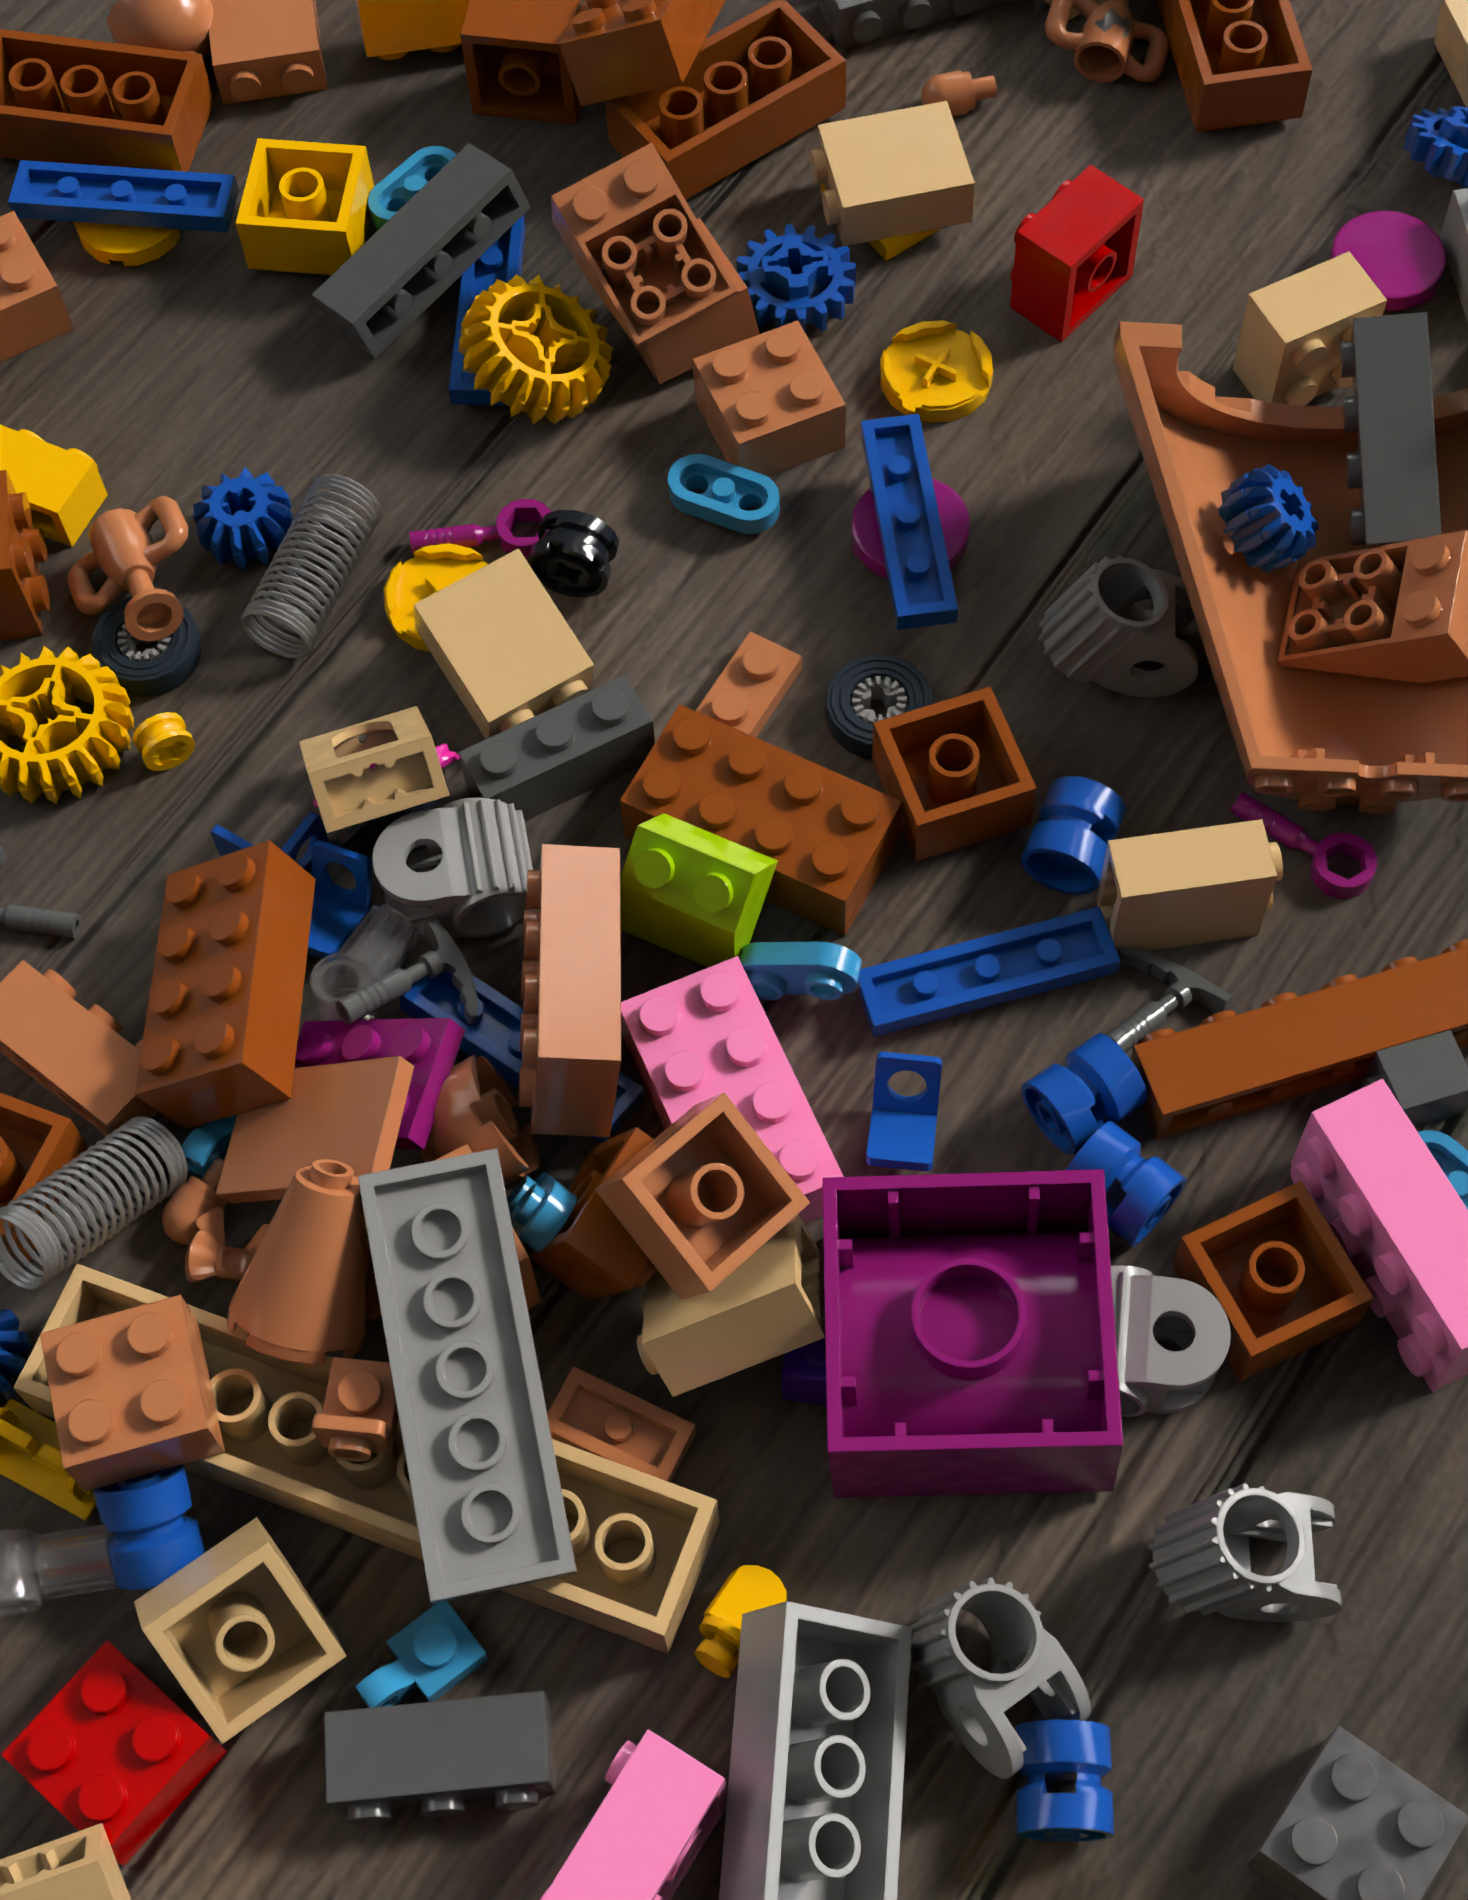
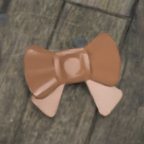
(210, 1257)

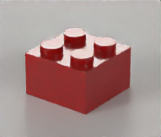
(1075, 252)
(114, 1752)

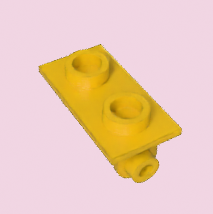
(34, 1460)

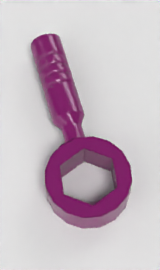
(474, 535)
(1296, 837)

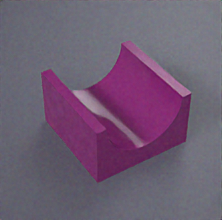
(970, 1334)

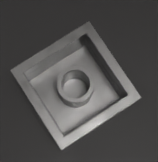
(1357, 1829)

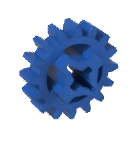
(1441, 143)
(798, 278)

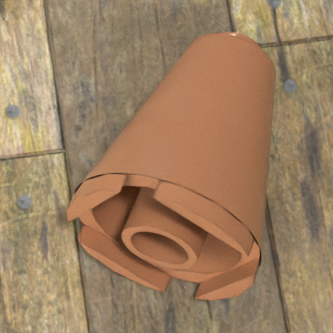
(308, 1271)

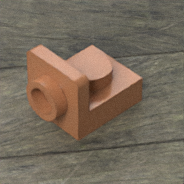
(358, 1410)

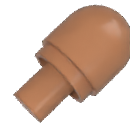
(958, 90)
(191, 1202)

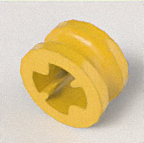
(163, 741)

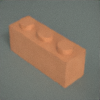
(70, 1048)

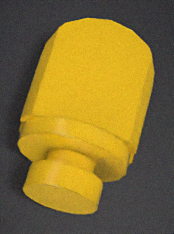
(743, 1591)

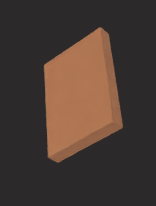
(334, 1114)

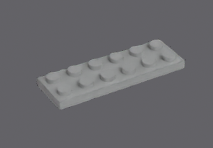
(466, 1377)

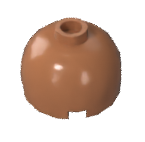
(163, 24)
(478, 1112)

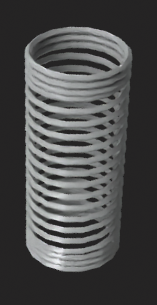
(283, 612)
(45, 1234)

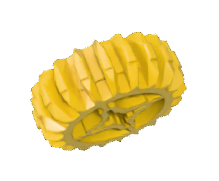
(535, 349)
(60, 741)

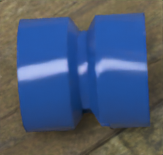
(1073, 835)
(1092, 1088)
(1136, 1188)
(150, 1527)
(1065, 1754)

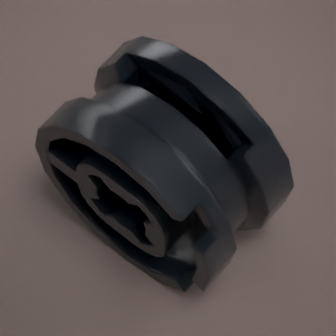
(573, 553)

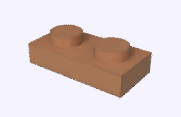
(752, 685)
(619, 1426)

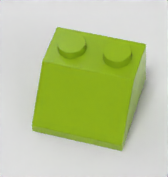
(692, 890)

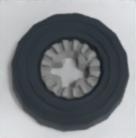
(153, 670)
(870, 679)

